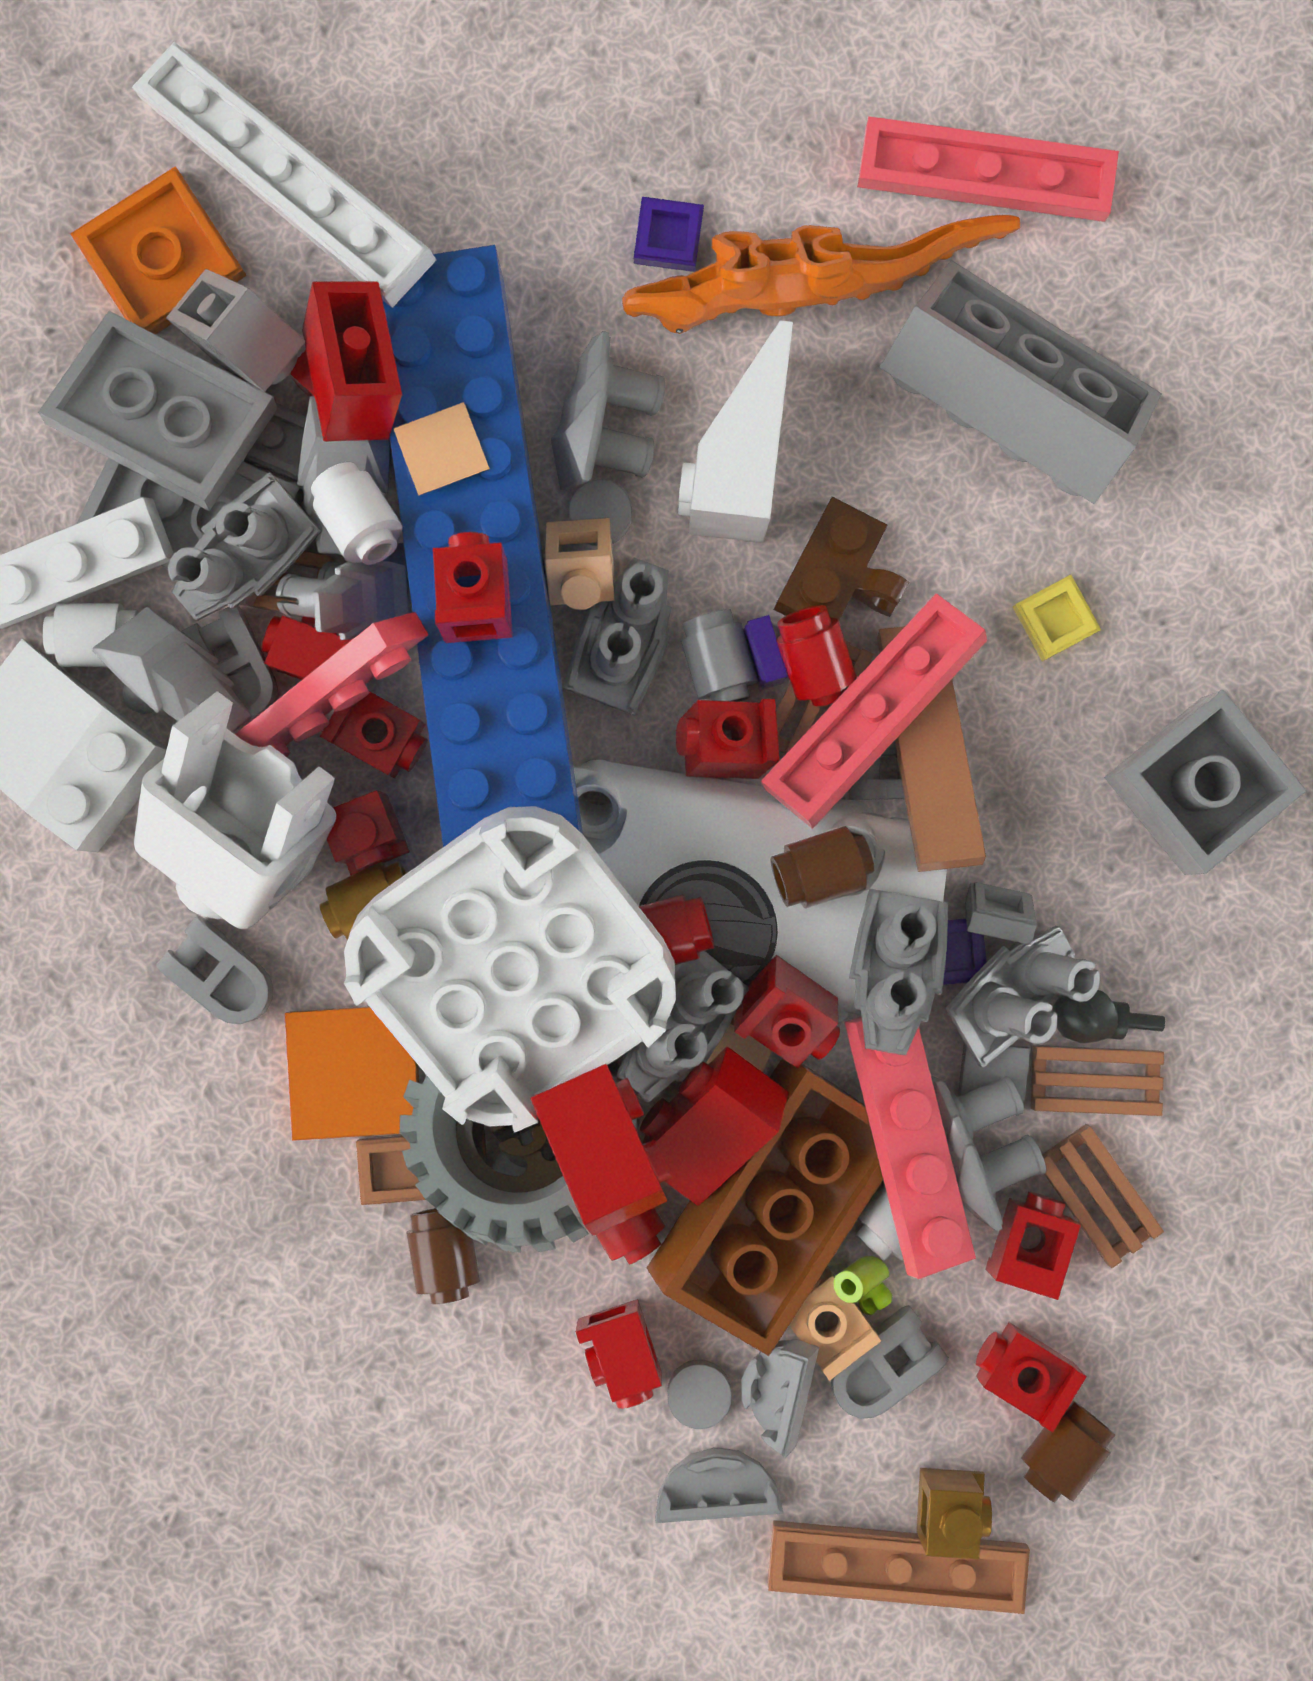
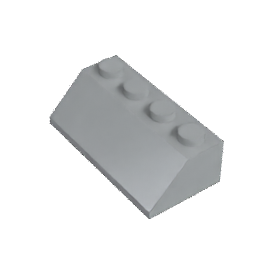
(1021, 382)

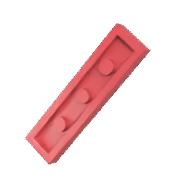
(988, 169)
(336, 683)
(874, 710)
(912, 1155)

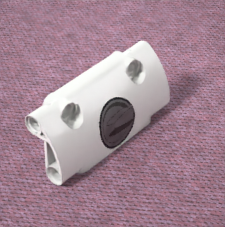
(716, 843)

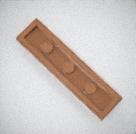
(938, 783)
(894, 1568)

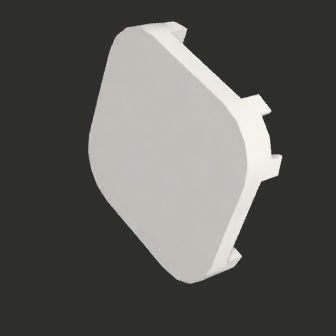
(511, 965)

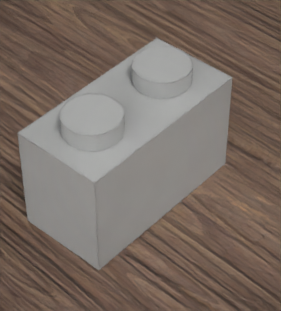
(237, 330)

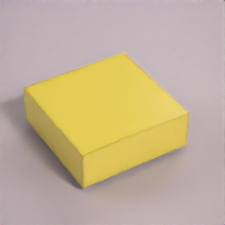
(1056, 618)

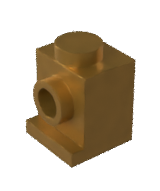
(952, 1512)

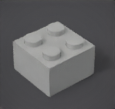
(1205, 784)

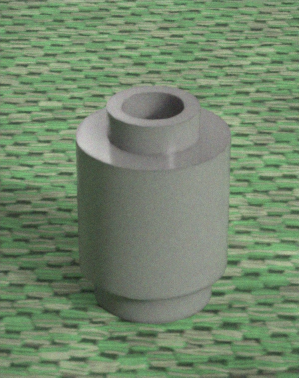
(718, 657)

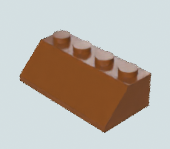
(779, 1219)

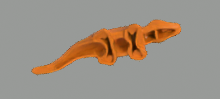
(800, 271)

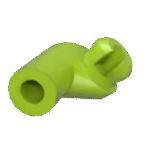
(864, 1283)

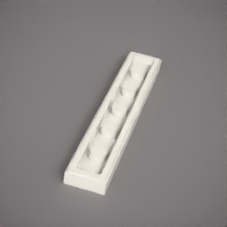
(284, 174)

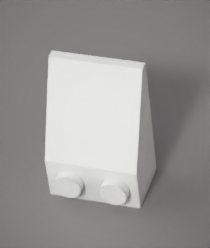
(737, 457)
(68, 751)

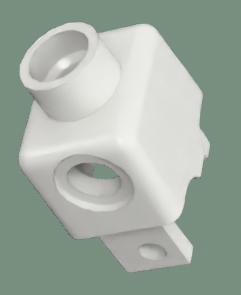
(230, 818)

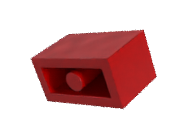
(351, 360)
(715, 1123)
(600, 1148)

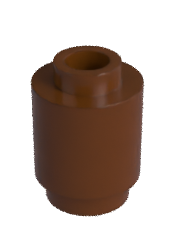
(822, 868)
(441, 1258)
(1068, 1456)

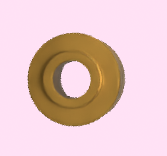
(353, 893)

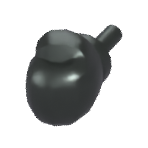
(1100, 1019)

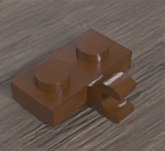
(836, 566)

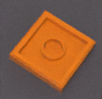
(155, 249)
(345, 1074)

